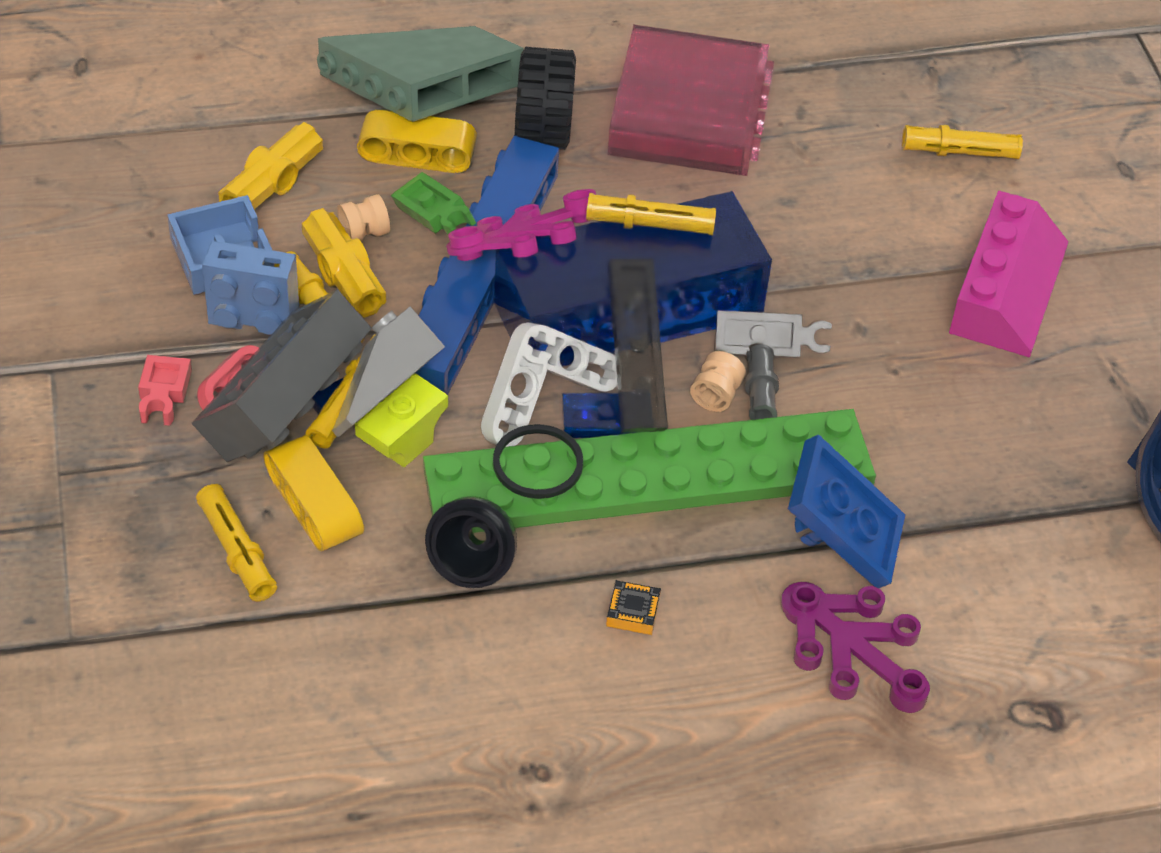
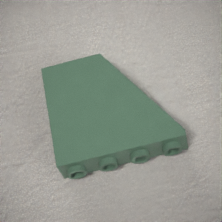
(421, 69)

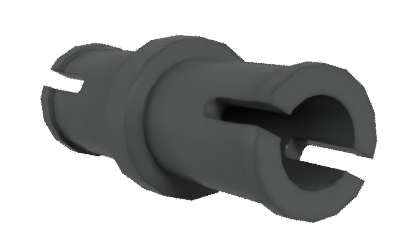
(761, 382)

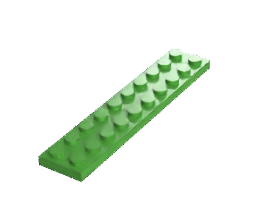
(647, 468)

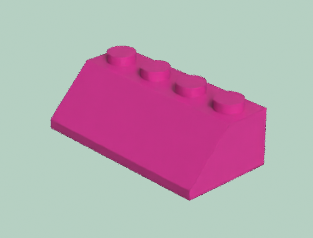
(1010, 276)

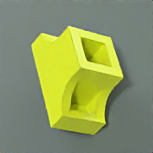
(404, 420)

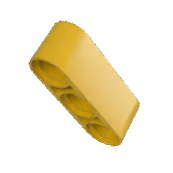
(420, 144)
(313, 493)

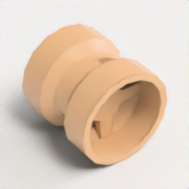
(365, 217)
(718, 381)

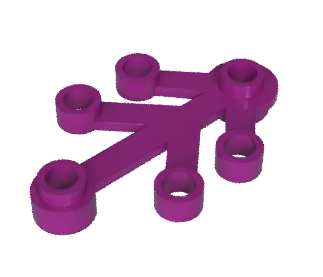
(853, 638)

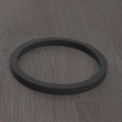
(538, 493)

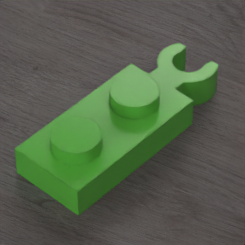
(432, 204)

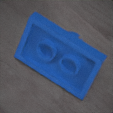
(845, 512)

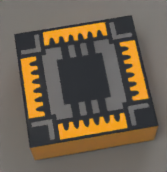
(633, 607)

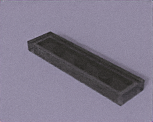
(637, 345)

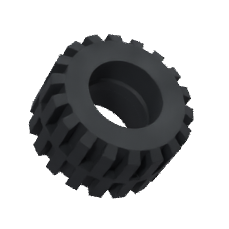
(545, 96)

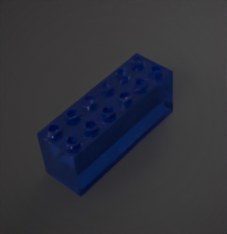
(693, 277)

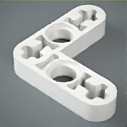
(534, 366)

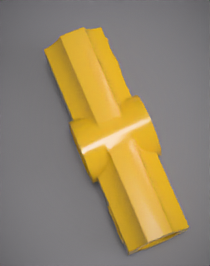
(275, 167)
(343, 262)

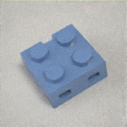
(225, 221)
(246, 289)

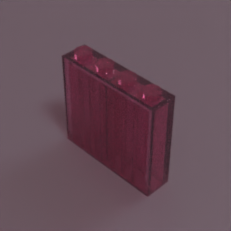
(691, 100)

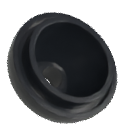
(462, 556)

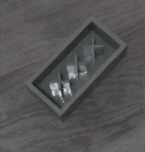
(283, 377)

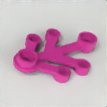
(521, 229)

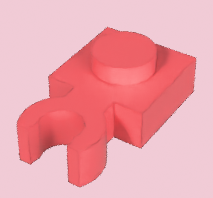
(161, 384)

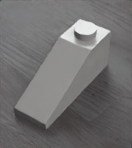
(387, 361)

